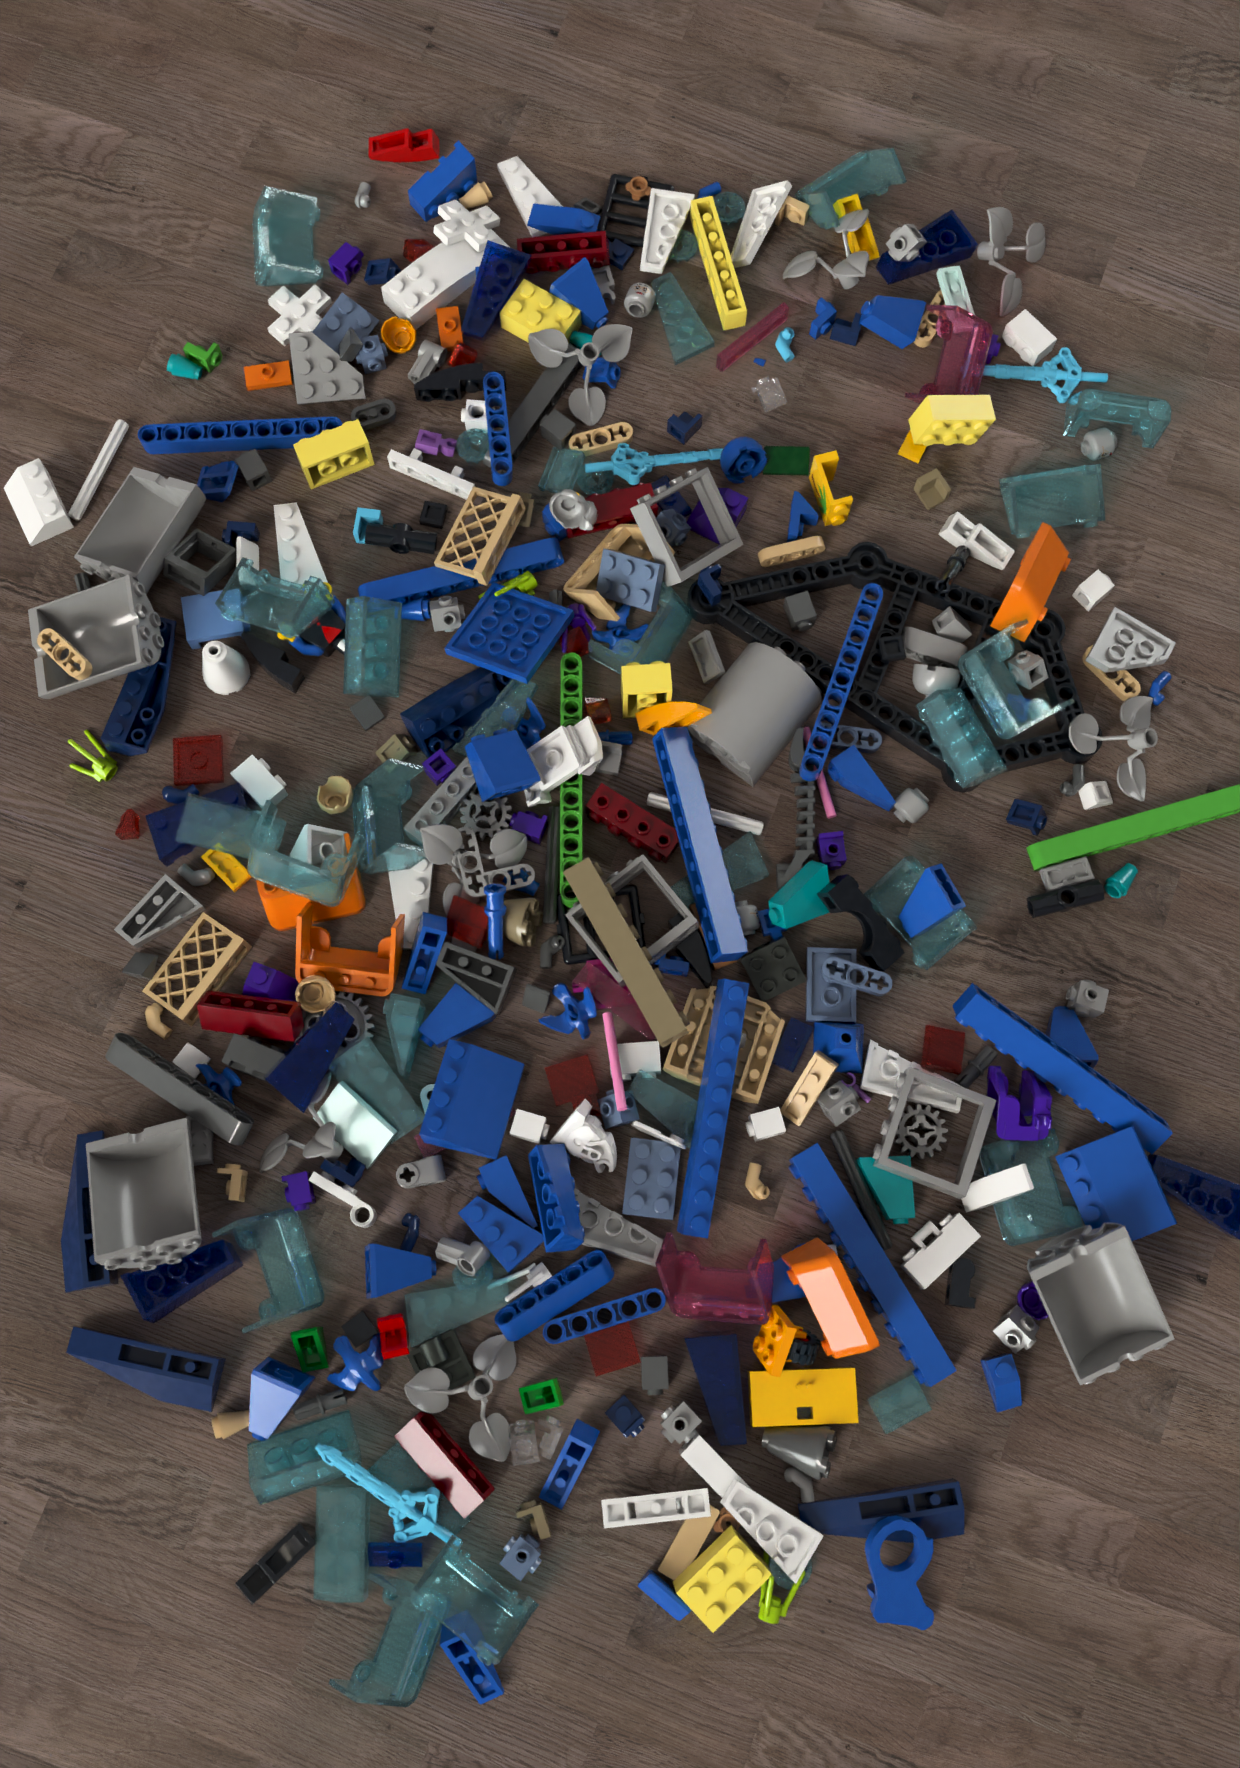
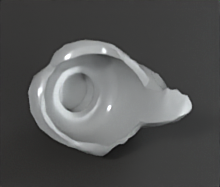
(573, 510)

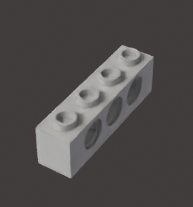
(444, 802)

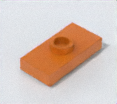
(449, 326)
(268, 375)

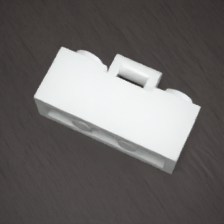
(934, 1258)

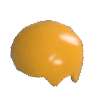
(398, 335)

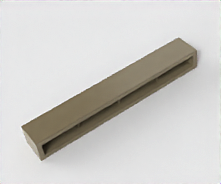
(626, 953)

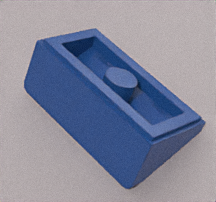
(663, 1595)

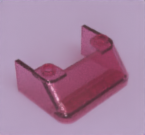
(962, 354)
(716, 1292)

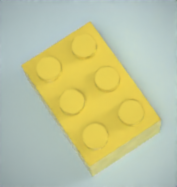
(535, 309)
(951, 419)
(334, 453)
(644, 686)
(722, 1578)

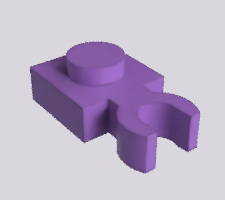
(431, 443)

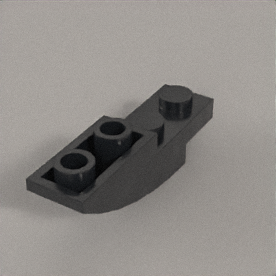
(451, 382)

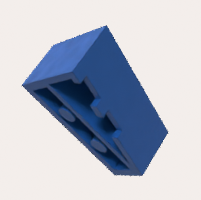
(446, 183)
(501, 1233)

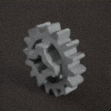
(477, 820)
(920, 1141)

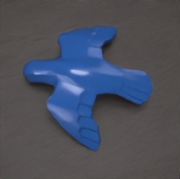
(618, 629)
(530, 729)
(575, 1014)
(220, 1083)
(357, 1366)

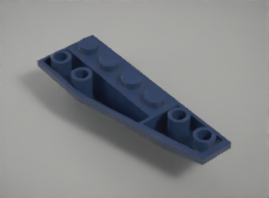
(141, 702)
(449, 712)
(77, 1247)
(153, 1368)
(932, 1506)

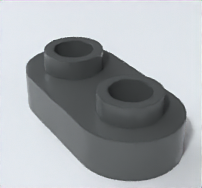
(373, 413)

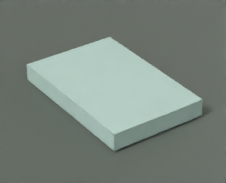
(357, 1124)

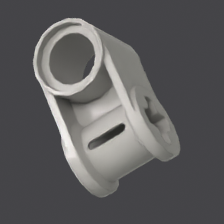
(426, 1170)

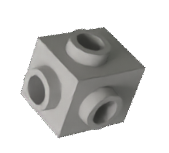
(905, 243)
(446, 614)
(1027, 669)
(1087, 998)
(839, 1103)
(1016, 1329)
(680, 1412)

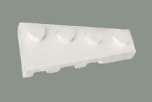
(525, 189)
(757, 220)
(664, 222)
(295, 548)
(412, 896)
(883, 1070)
(773, 1528)

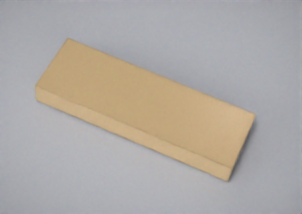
(808, 1088)
(687, 1544)

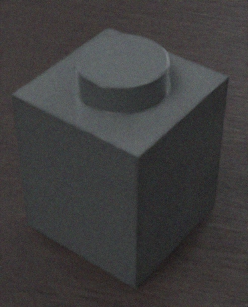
(557, 429)
(253, 469)
(800, 611)
(654, 1374)

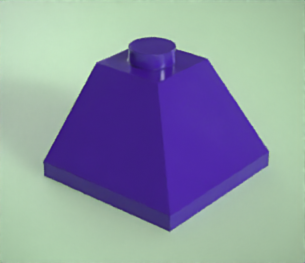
(736, 506)
(269, 983)

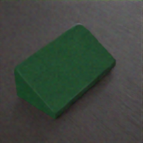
(787, 460)

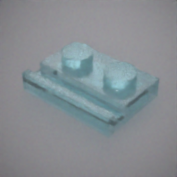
(561, 470)
(899, 1404)

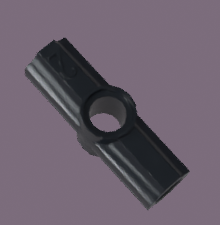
(401, 538)
(1051, 901)

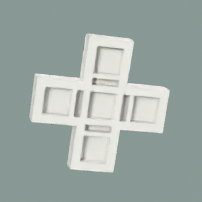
(466, 225)
(297, 313)

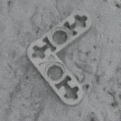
(487, 877)

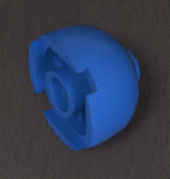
(742, 458)

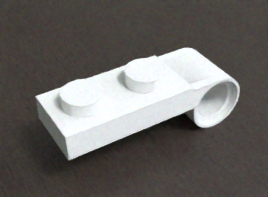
(346, 1194)

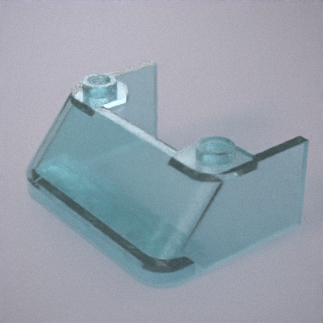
(862, 174)
(657, 641)
(997, 690)
(379, 818)
(321, 885)
(284, 1262)
(402, 1653)

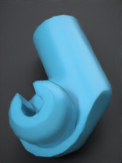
(783, 342)

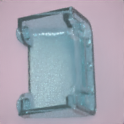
(285, 238)
(1146, 414)
(1054, 498)
(273, 602)
(890, 897)
(1037, 1212)
(472, 1603)

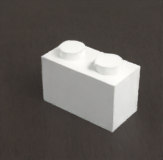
(1028, 338)
(258, 781)
(639, 1056)

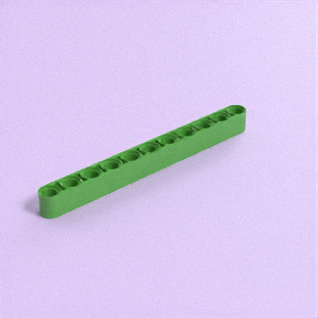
(575, 788)
(1135, 828)

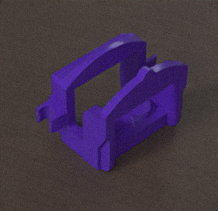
(1010, 1111)

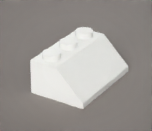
(37, 503)

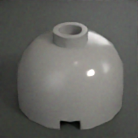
(930, 678)

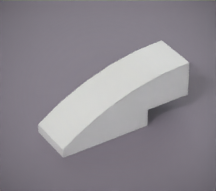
(979, 540)
(997, 1188)

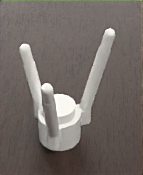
(537, 1276)

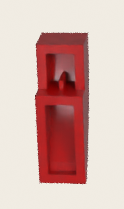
(404, 146)

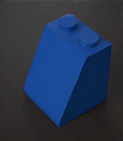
(500, 764)

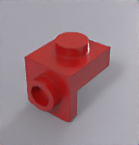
(393, 1336)

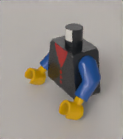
(325, 634)

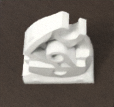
(587, 1138)

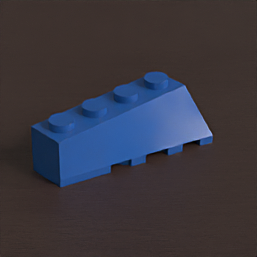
(556, 1198)

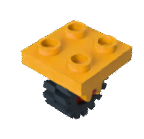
(784, 1342)

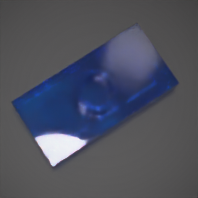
(673, 501)
(792, 1044)
(395, 1554)

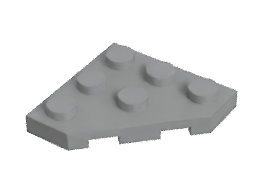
(321, 373)
(1128, 644)

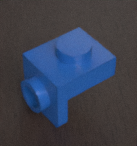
(825, 320)
(551, 525)

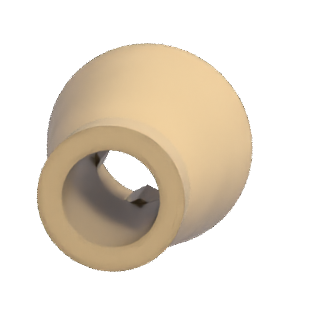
(476, 196)
(229, 1423)

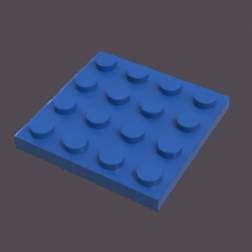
(509, 633)

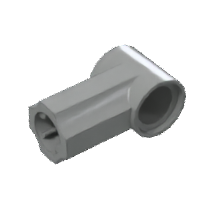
(429, 358)
(466, 1257)

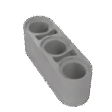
(932, 648)

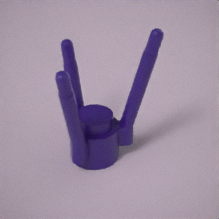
(579, 620)

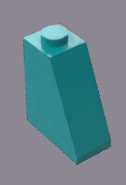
(798, 897)
(890, 1191)

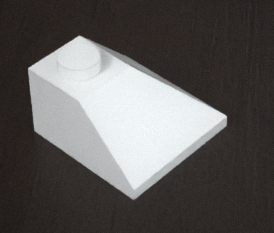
(318, 842)

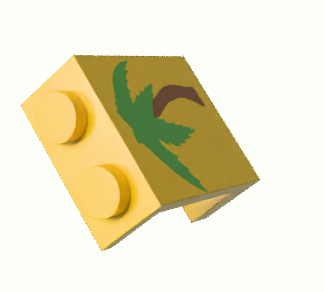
(822, 471)

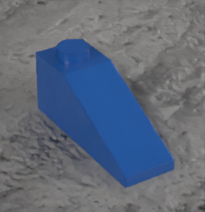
(562, 220)
(858, 777)
(424, 952)
(503, 1184)
(569, 1464)
(479, 1677)

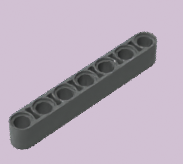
(537, 404)
(179, 1089)

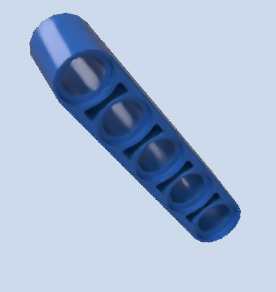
(495, 419)
(554, 1295)
(591, 1316)

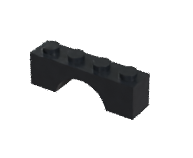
(879, 946)

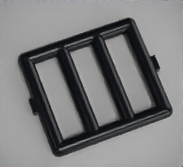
(612, 196)
(563, 926)

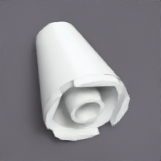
(224, 668)

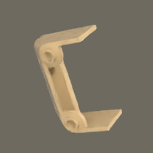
(583, 583)

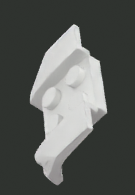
(563, 755)

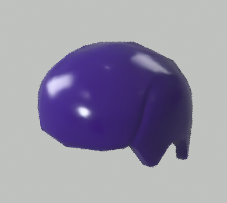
(1030, 1302)

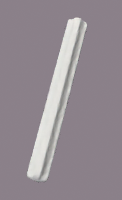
(98, 470)
(719, 817)

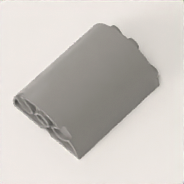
(140, 527)
(107, 625)
(755, 710)
(143, 1197)
(1098, 1299)

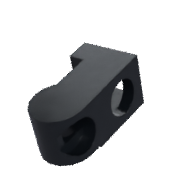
(958, 1284)

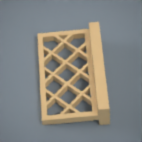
(496, 544)
(214, 977)

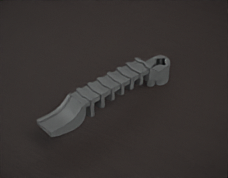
(786, 871)

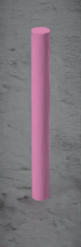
(821, 782)
(614, 1061)

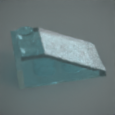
(403, 1019)

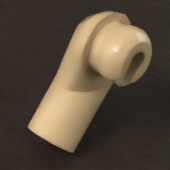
(154, 1023)
(754, 1184)

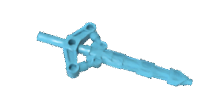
(1049, 374)
(627, 467)
(400, 1504)

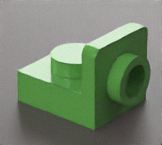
(205, 359)

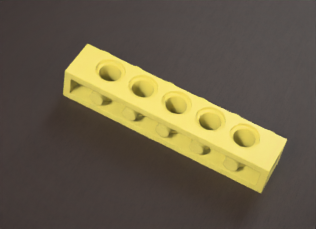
(718, 263)

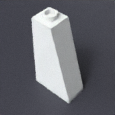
(709, 1464)

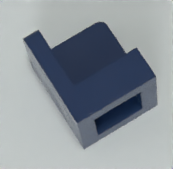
(846, 331)
(684, 426)

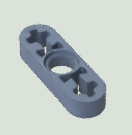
(855, 731)
(872, 987)

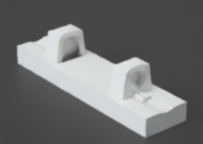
(414, 467)
(656, 1508)

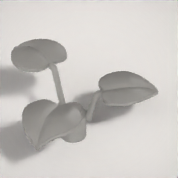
(999, 228)
(848, 269)
(610, 340)
(1136, 715)
(443, 840)
(320, 1145)
(430, 1394)

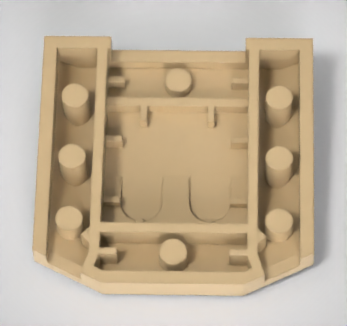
(753, 1063)

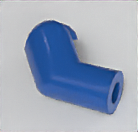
(709, 190)
(1157, 685)

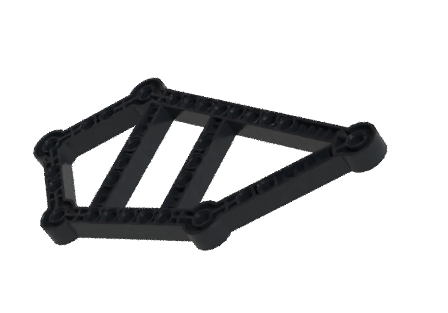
(891, 576)

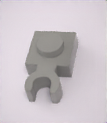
(605, 282)

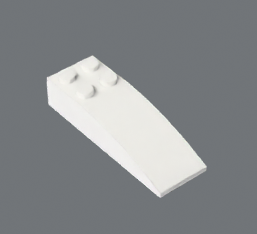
(433, 281)

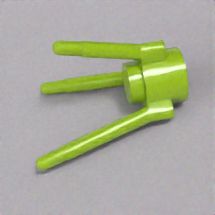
(523, 583)
(104, 768)
(770, 1605)

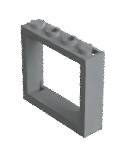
(716, 513)
(665, 943)
(973, 1146)

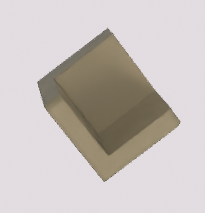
(932, 489)

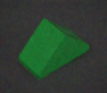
(310, 1348)
(541, 1396)

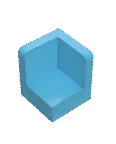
(362, 519)

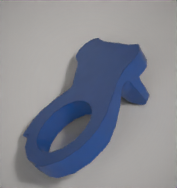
(894, 1587)

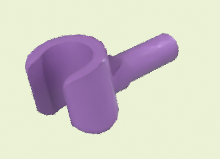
(864, 1096)

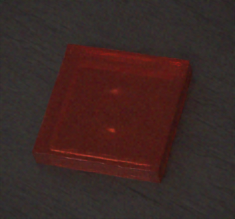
(198, 760)

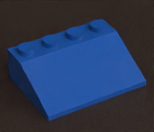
(471, 1100)
(1116, 1184)

